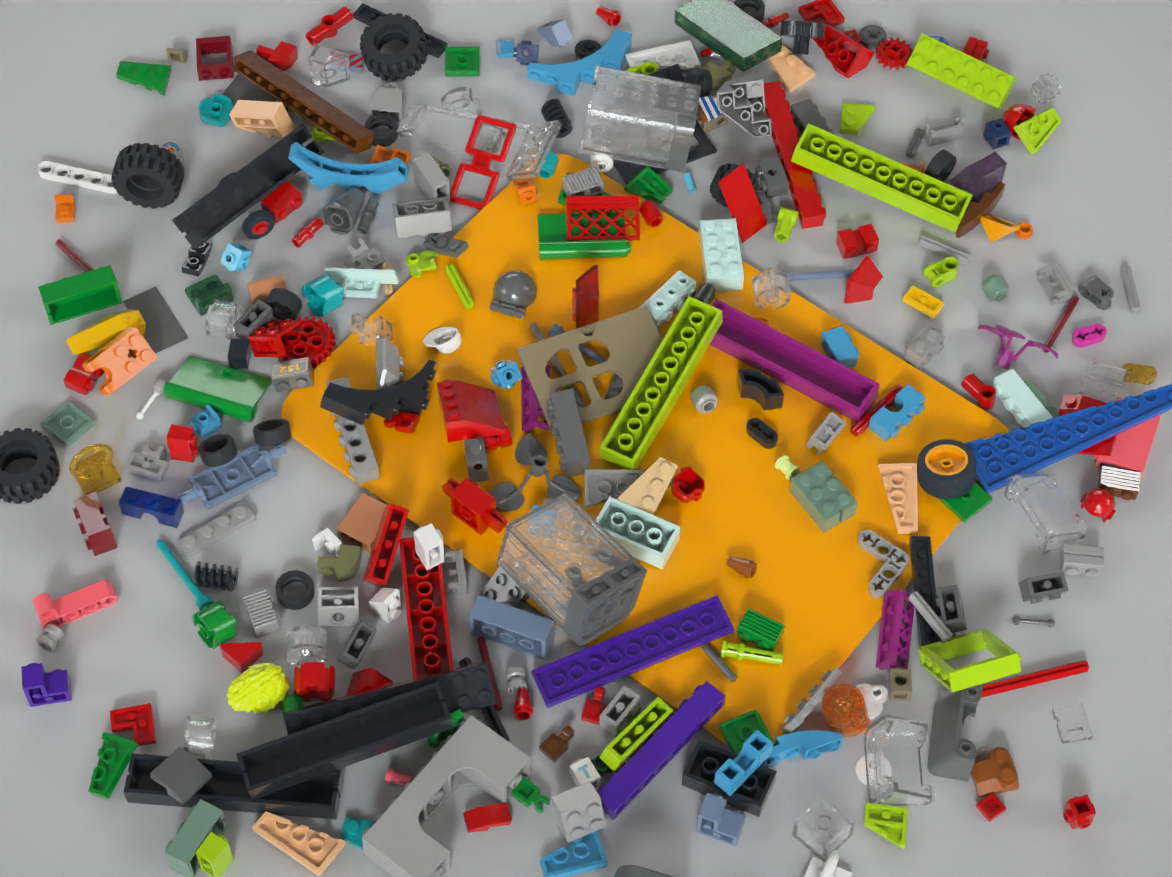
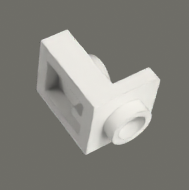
(327, 539)

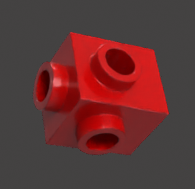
(1079, 812)

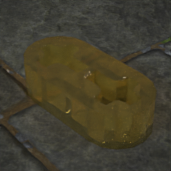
(1138, 373)

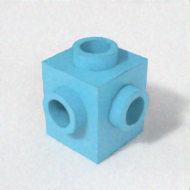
(236, 257)

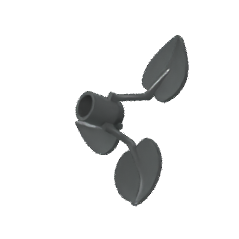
(534, 454)

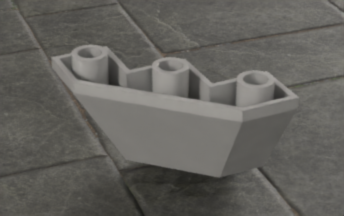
(744, 104)

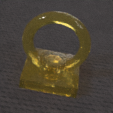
(95, 471)

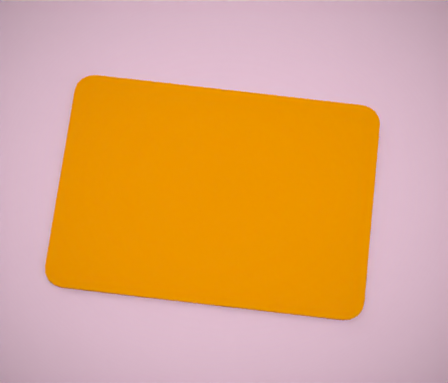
(802, 576)

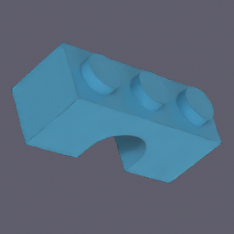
(888, 423)
(735, 772)

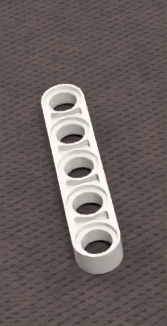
(69, 178)

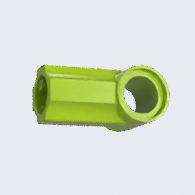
(786, 221)

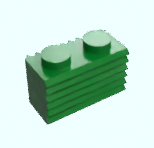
(760, 630)

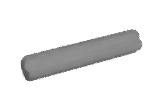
(944, 249)
(1130, 288)
(930, 616)

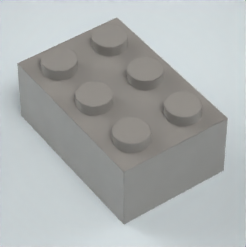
(421, 217)

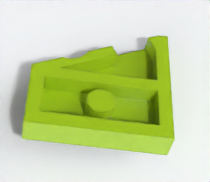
(854, 117)

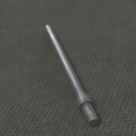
(558, 367)

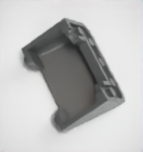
(948, 753)

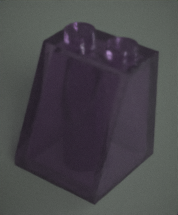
(981, 176)

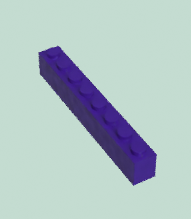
(660, 749)

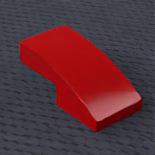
(487, 816)

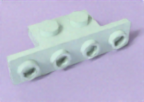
(362, 282)

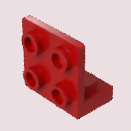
(267, 340)

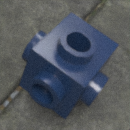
(532, 49)
(997, 133)

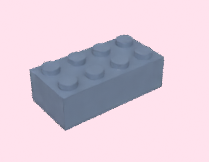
(512, 627)

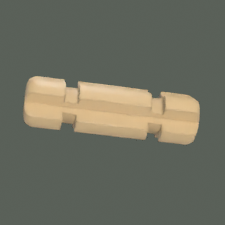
(387, 288)

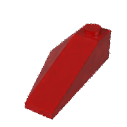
(844, 52)

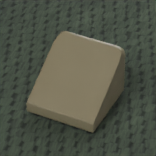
(177, 55)

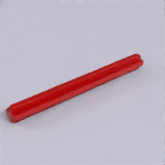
(1035, 678)

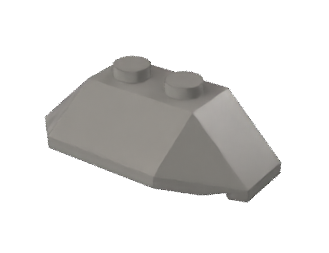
(387, 364)

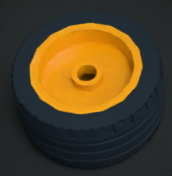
(946, 469)

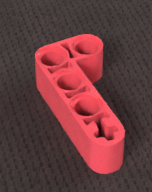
(74, 604)

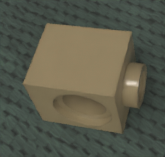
(897, 691)

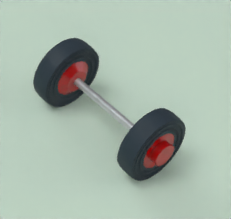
(257, 223)

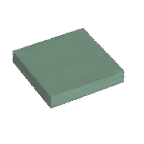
(67, 423)

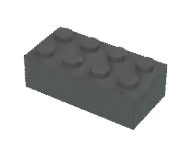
(568, 433)

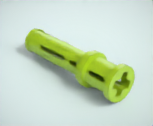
(776, 658)

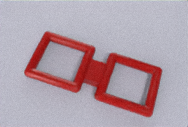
(482, 161)

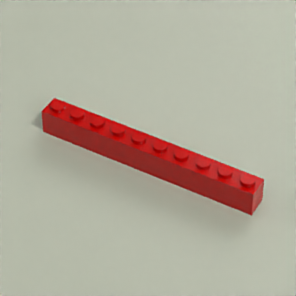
(785, 138)

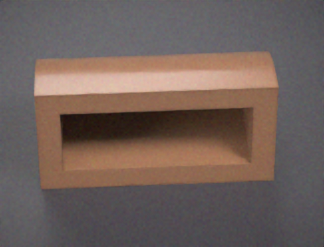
(262, 288)

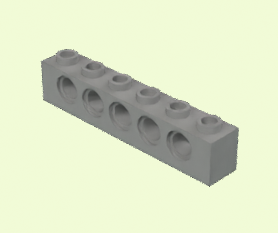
(367, 469)

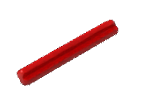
(886, 401)

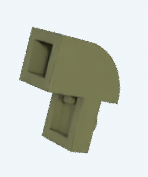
(720, 74)
(344, 566)

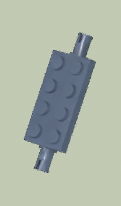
(233, 478)

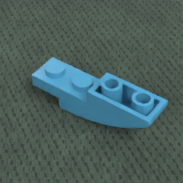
(808, 743)

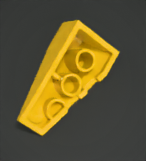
(105, 330)

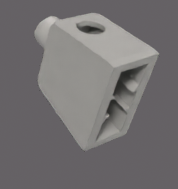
(387, 101)

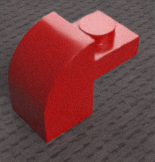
(282, 57)

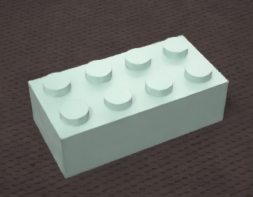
(721, 254)
(639, 532)

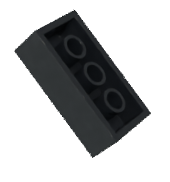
(700, 776)

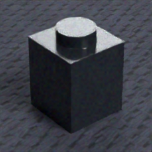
(239, 353)

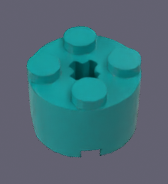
(323, 295)

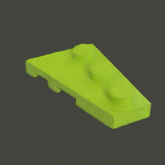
(1038, 129)

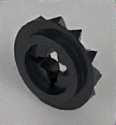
(589, 45)

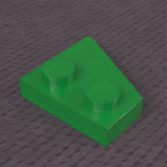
(649, 186)

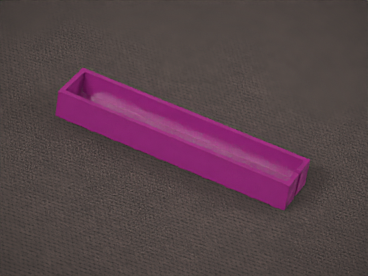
(794, 363)

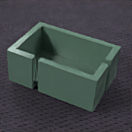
(823, 496)
(190, 835)

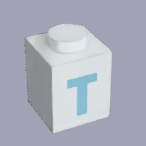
(583, 771)

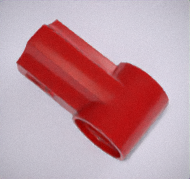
(982, 393)

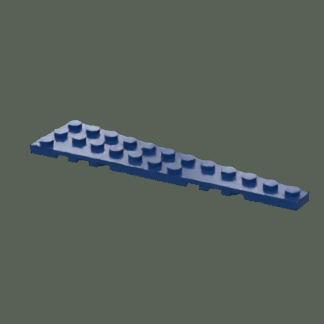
(1060, 437)

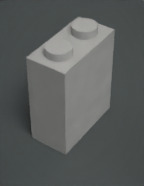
(430, 177)

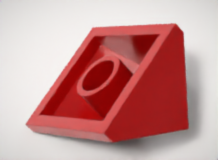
(862, 282)
(367, 680)

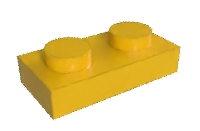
(923, 302)

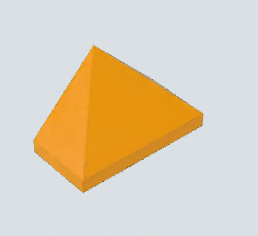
(997, 227)

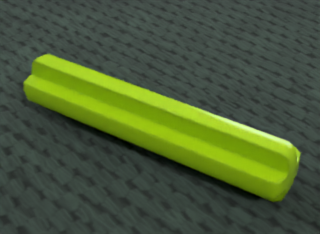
(459, 286)

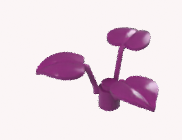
(1005, 354)

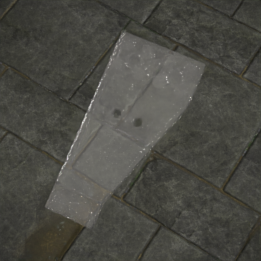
(452, 130)

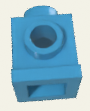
(205, 422)

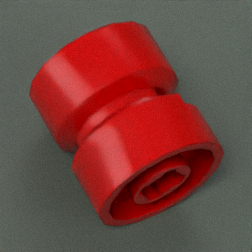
(504, 440)

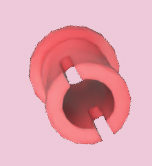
(397, 777)

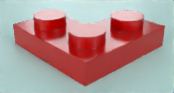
(822, 9)
(137, 718)

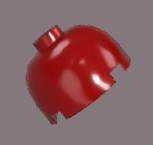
(1016, 114)

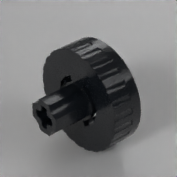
(802, 34)

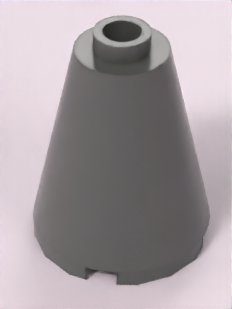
(343, 211)

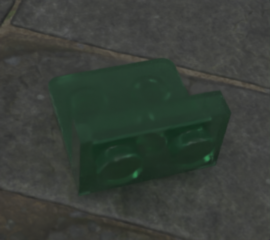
(205, 291)

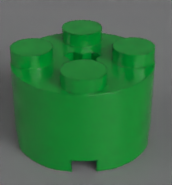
(215, 624)

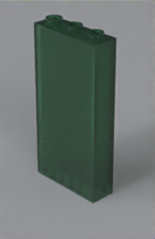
(729, 32)

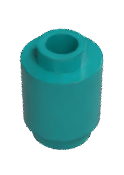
(549, 166)

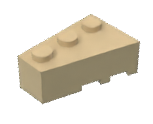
(650, 486)

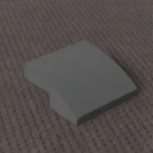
(181, 775)

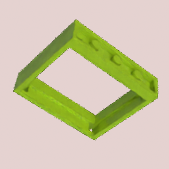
(1004, 664)

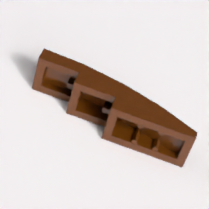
(976, 211)

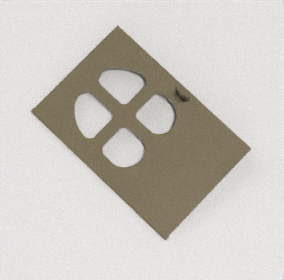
(631, 345)

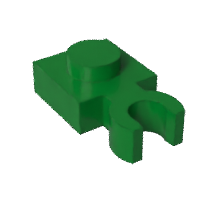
(528, 794)

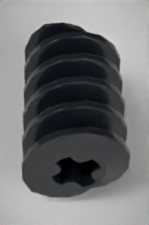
(553, 111)
(214, 577)

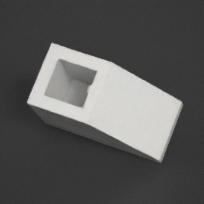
(386, 604)

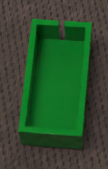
(80, 294)

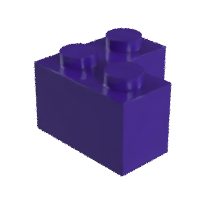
(44, 687)

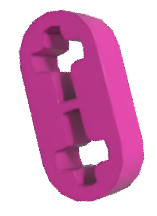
(1089, 336)

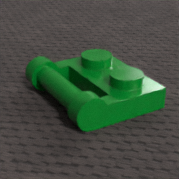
(434, 740)

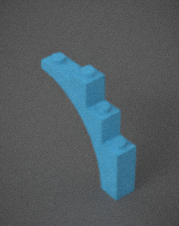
(569, 75)
(326, 172)

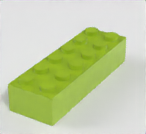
(962, 71)

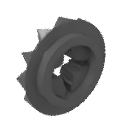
(872, 30)

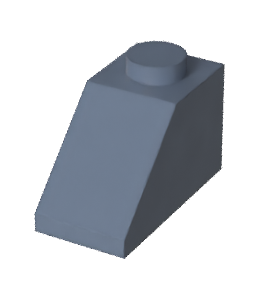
(556, 33)

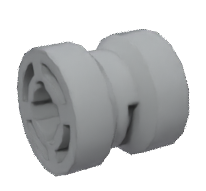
(50, 637)
(515, 679)

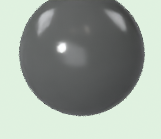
(515, 289)

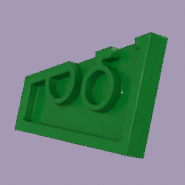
(145, 74)
(112, 762)

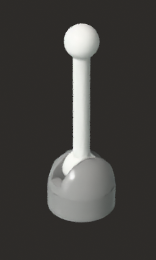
(158, 387)

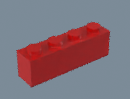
(385, 545)

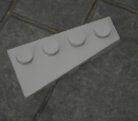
(816, 694)

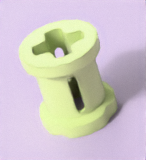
(787, 467)

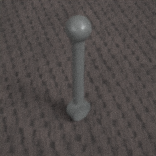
(1016, 620)

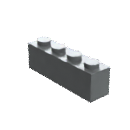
(807, 112)

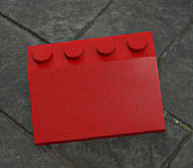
(469, 411)

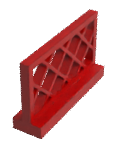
(600, 203)

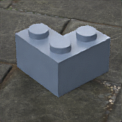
(718, 821)

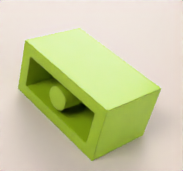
(214, 855)

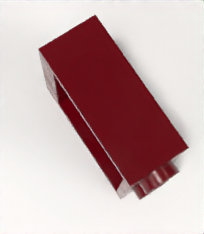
(214, 45)

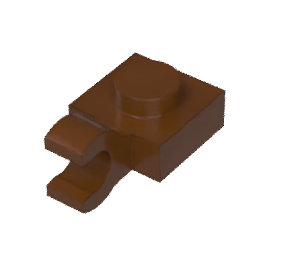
(556, 745)

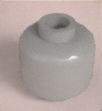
(704, 399)

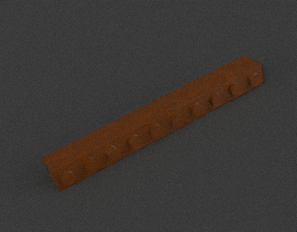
(304, 102)

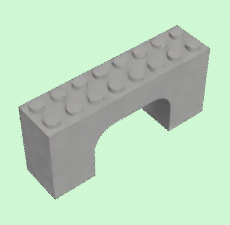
(468, 757)

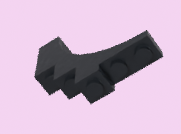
(360, 404)

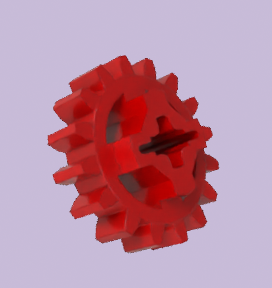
(893, 53)

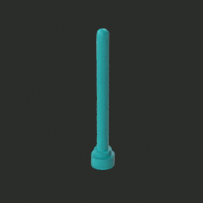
(202, 600)

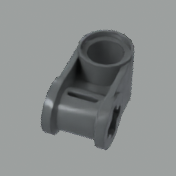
(1095, 290)

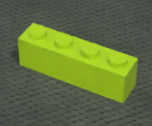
(635, 734)

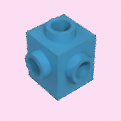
(505, 374)

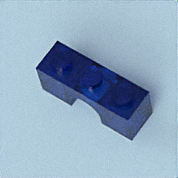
(164, 508)

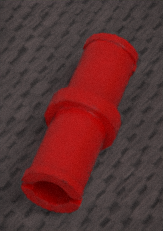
(307, 232)

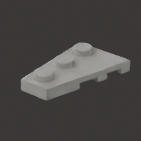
(606, 483)

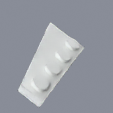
(666, 56)

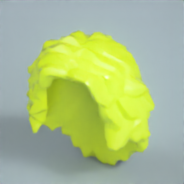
(258, 688)

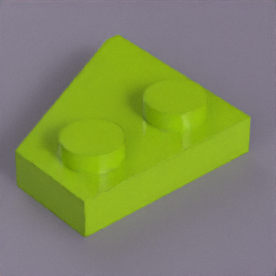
(887, 822)

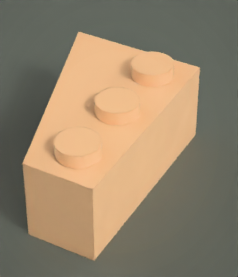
(262, 117)

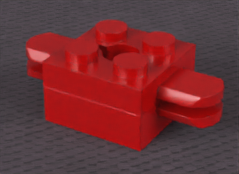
(474, 506)

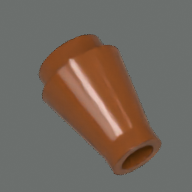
(743, 566)

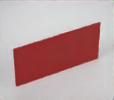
(742, 202)

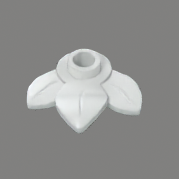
(873, 703)

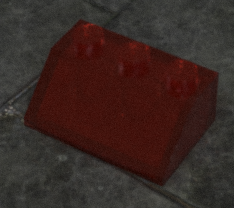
(586, 298)

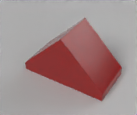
(242, 654)

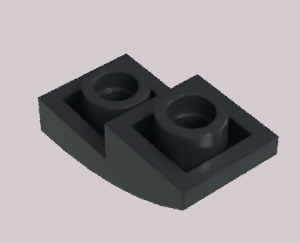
(196, 259)

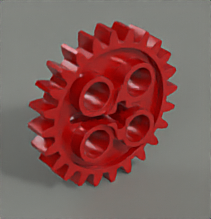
(305, 337)

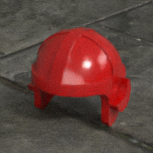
(687, 485)
(1099, 503)

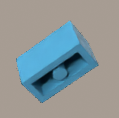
(839, 347)

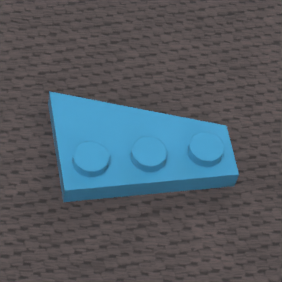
(579, 857)

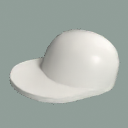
(444, 339)

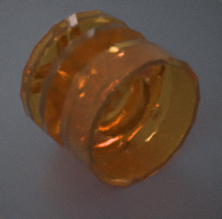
(847, 720)

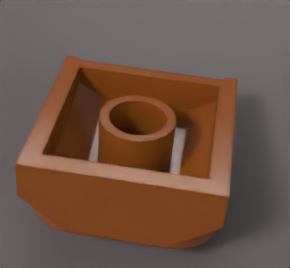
(994, 773)

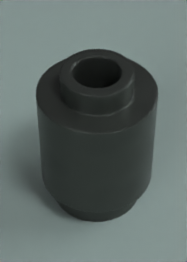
(705, 293)

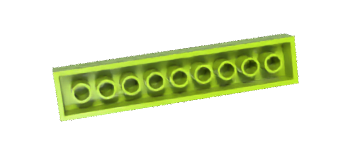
(881, 178)
(661, 384)

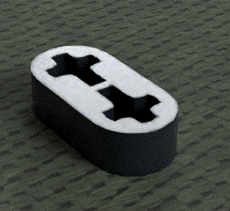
(761, 433)

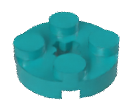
(217, 118)

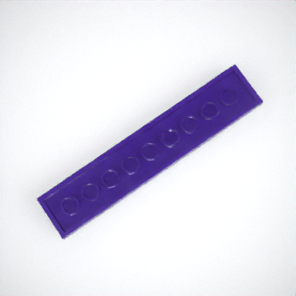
(632, 651)

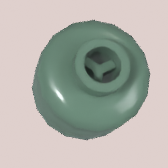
(995, 287)

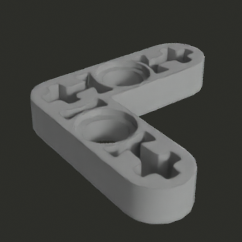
(890, 563)

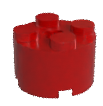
(314, 681)

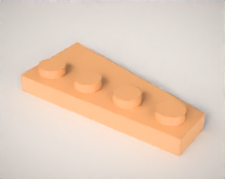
(790, 69)
(902, 494)
(302, 844)

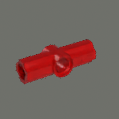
(329, 26)

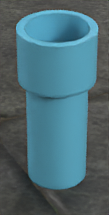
(689, 181)

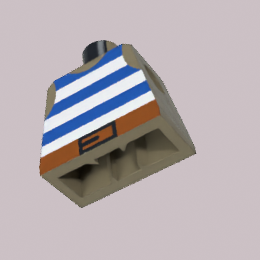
(708, 115)

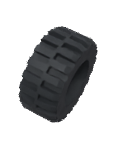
(388, 29)
(147, 175)
(36, 480)

